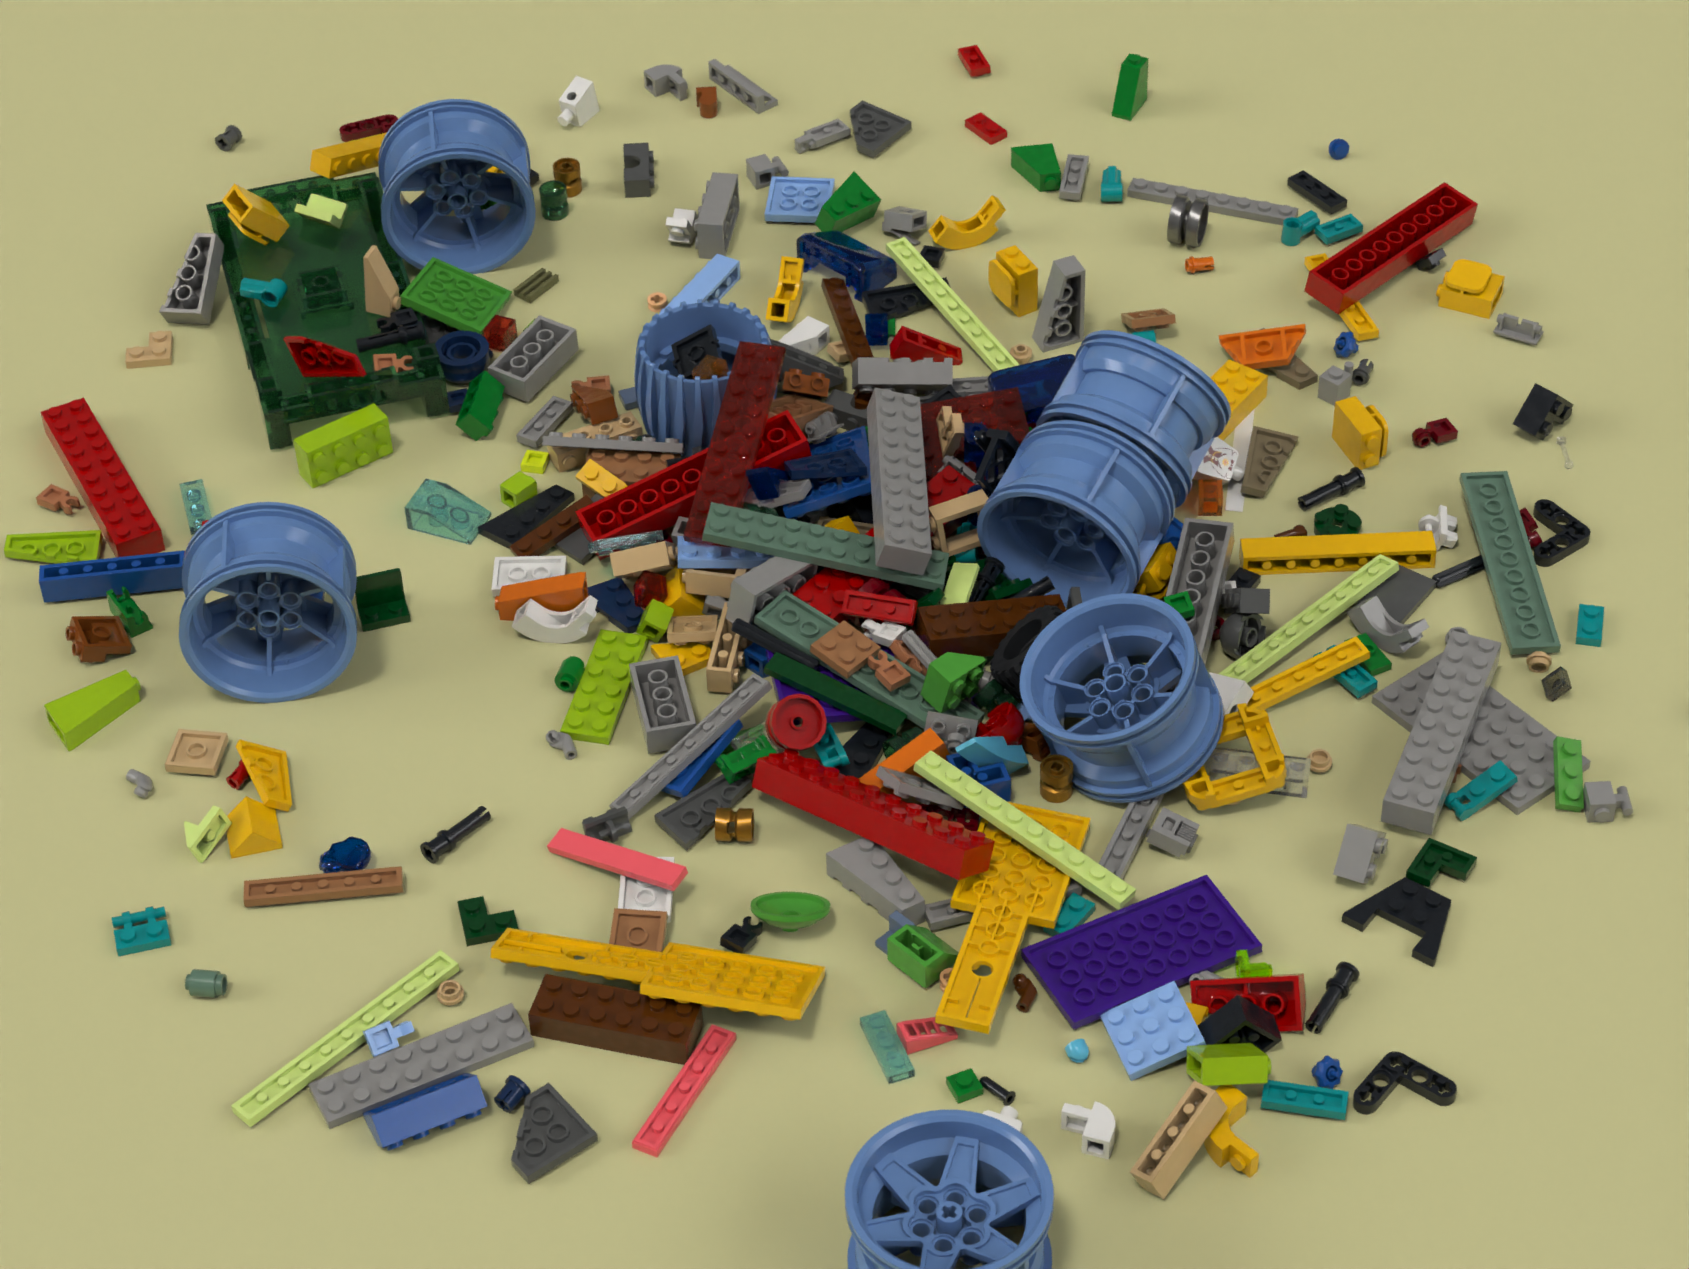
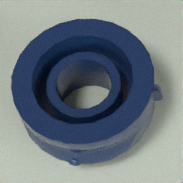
(463, 355)

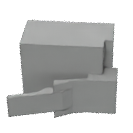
(904, 219)
(1173, 833)

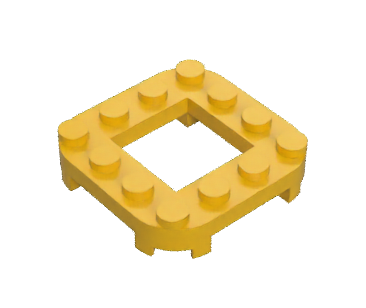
(1247, 784)

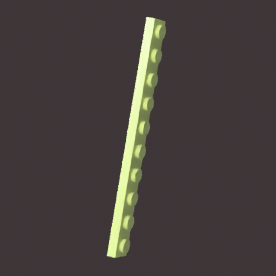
(950, 305)
(1311, 619)
(1025, 830)
(343, 1039)

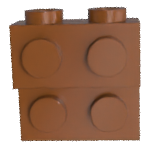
(811, 386)
(96, 637)

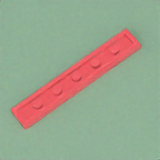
(617, 859)
(684, 1091)

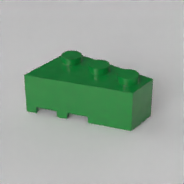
(848, 206)

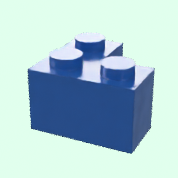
(991, 776)

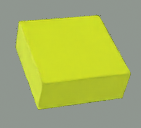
(535, 462)

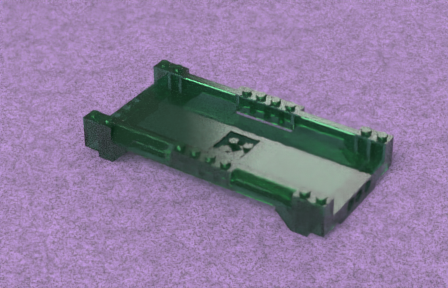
(322, 303)

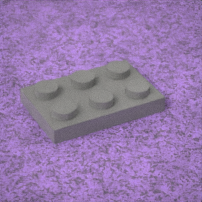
(918, 787)

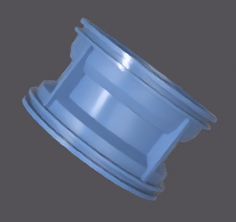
(446, 155)
(1145, 397)
(1077, 510)
(268, 566)
(1133, 733)
(957, 1183)

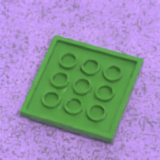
(455, 296)

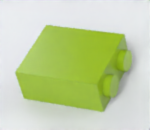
(1227, 1064)

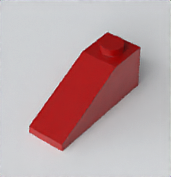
(917, 346)

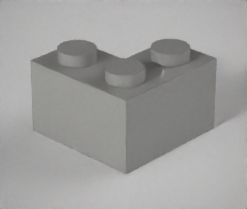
(1358, 853)

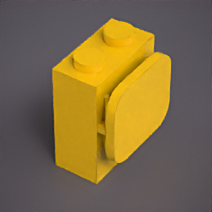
(254, 215)
(1014, 280)
(1470, 288)
(1360, 432)
(1159, 570)

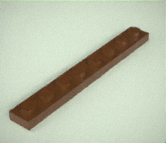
(846, 319)

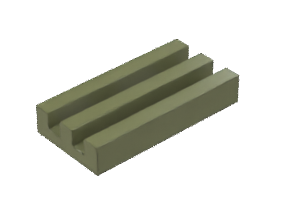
(535, 285)

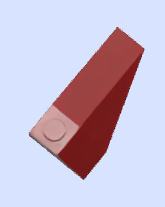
(322, 359)
(1277, 994)

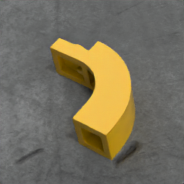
(970, 232)
(788, 292)
(1222, 1143)

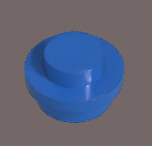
(1338, 149)

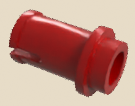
(238, 776)

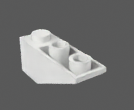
(808, 336)

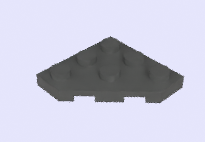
(876, 128)
(548, 1134)

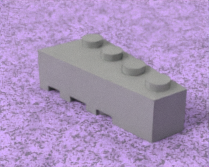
(196, 282)
(1062, 306)
(901, 375)
(876, 879)

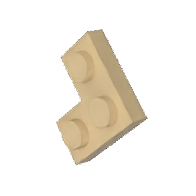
(156, 354)
(950, 430)

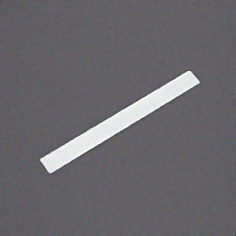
(1241, 442)

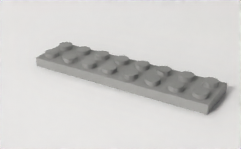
(421, 1065)

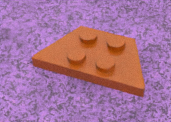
(1264, 347)

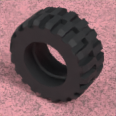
(1012, 649)

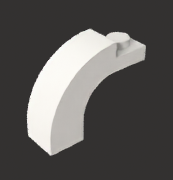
(555, 626)

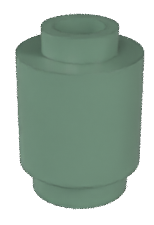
(206, 983)

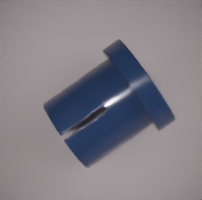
(511, 1093)

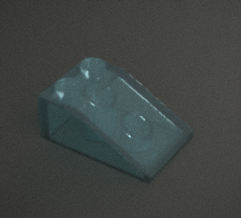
(445, 512)

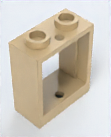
(952, 510)
(650, 557)
(711, 580)

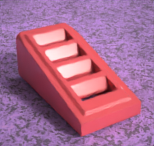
(919, 1042)

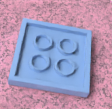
(797, 198)
(1152, 1030)

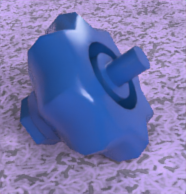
(1345, 344)
(1327, 1072)

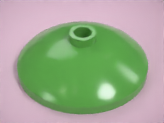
(790, 909)

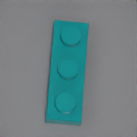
(1304, 1099)

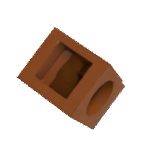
(707, 101)
(1034, 742)

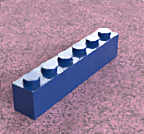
(98, 576)

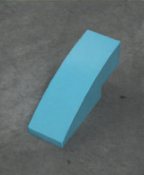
(993, 750)

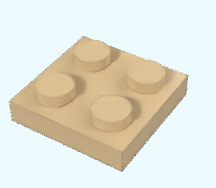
(692, 629)
(196, 752)

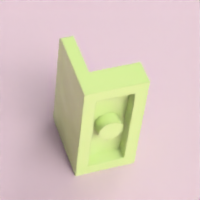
(323, 210)
(960, 583)

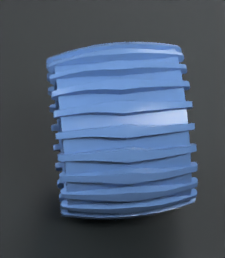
(683, 406)

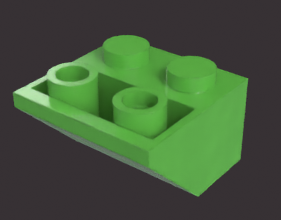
(952, 680)
(920, 954)

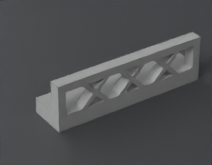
(741, 87)

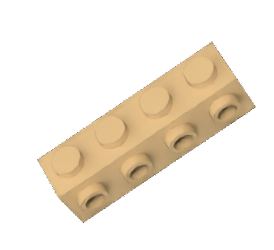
(568, 457)
(725, 657)
(1178, 1139)

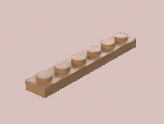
(323, 886)

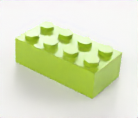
(343, 445)

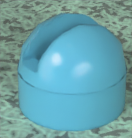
(1077, 1050)

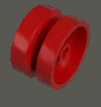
(783, 731)

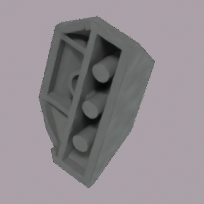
(809, 363)

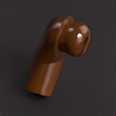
(1298, 530)
(1026, 992)

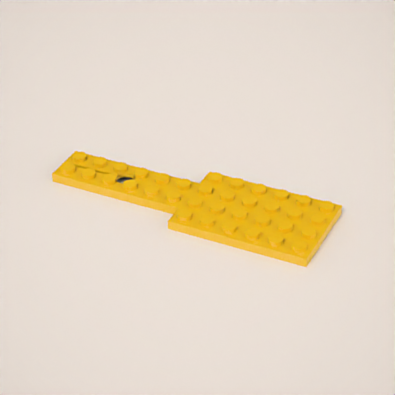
(1004, 900)
(677, 973)

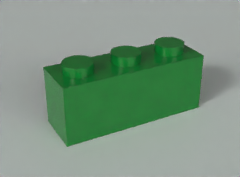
(480, 406)

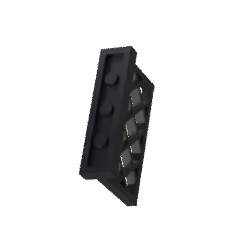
(1006, 450)

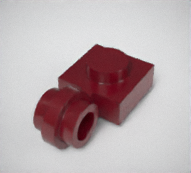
(1439, 430)
(1530, 525)

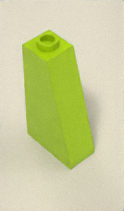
(92, 708)

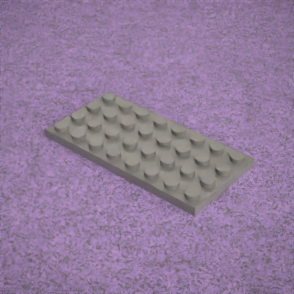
(1498, 734)

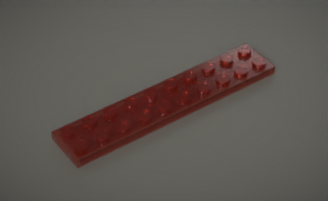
(736, 433)

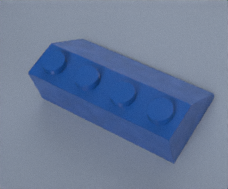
(426, 1109)

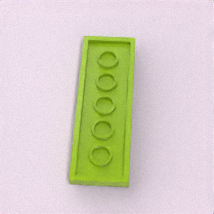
(604, 687)

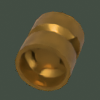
(568, 171)
(1056, 778)
(743, 824)

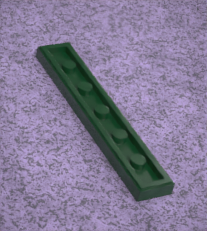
(835, 693)

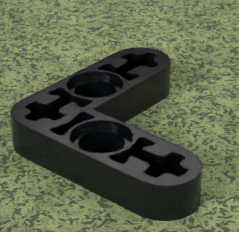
(1573, 534)
(1396, 1076)

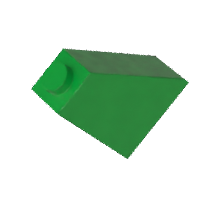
(1131, 87)
(1037, 165)

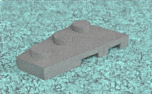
(789, 491)

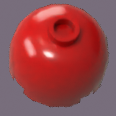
(1004, 721)

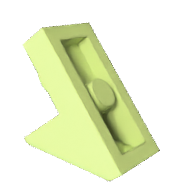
(205, 836)

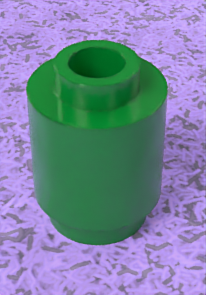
(570, 674)

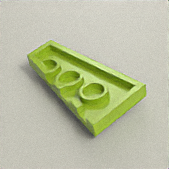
(55, 546)

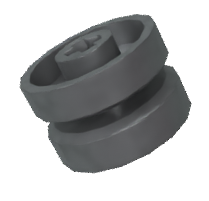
(1187, 221)

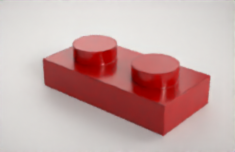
(974, 60)
(986, 128)

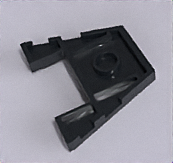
(1410, 908)

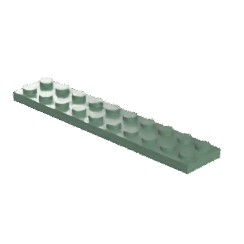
(811, 545)
(1509, 563)
(803, 625)

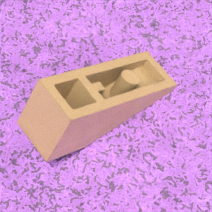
(380, 286)

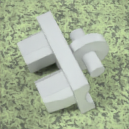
(1442, 527)

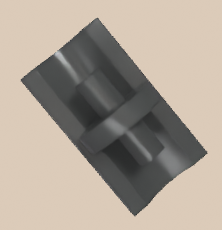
(608, 825)

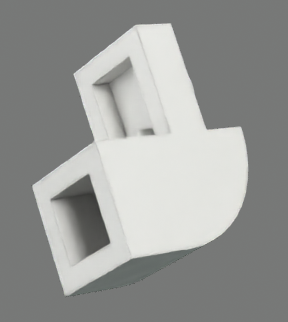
(681, 226)
(1095, 1126)

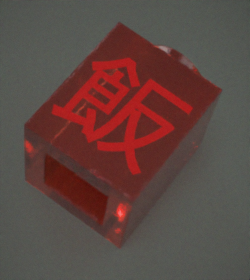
(500, 332)
(649, 587)

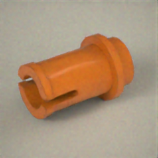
(1199, 264)

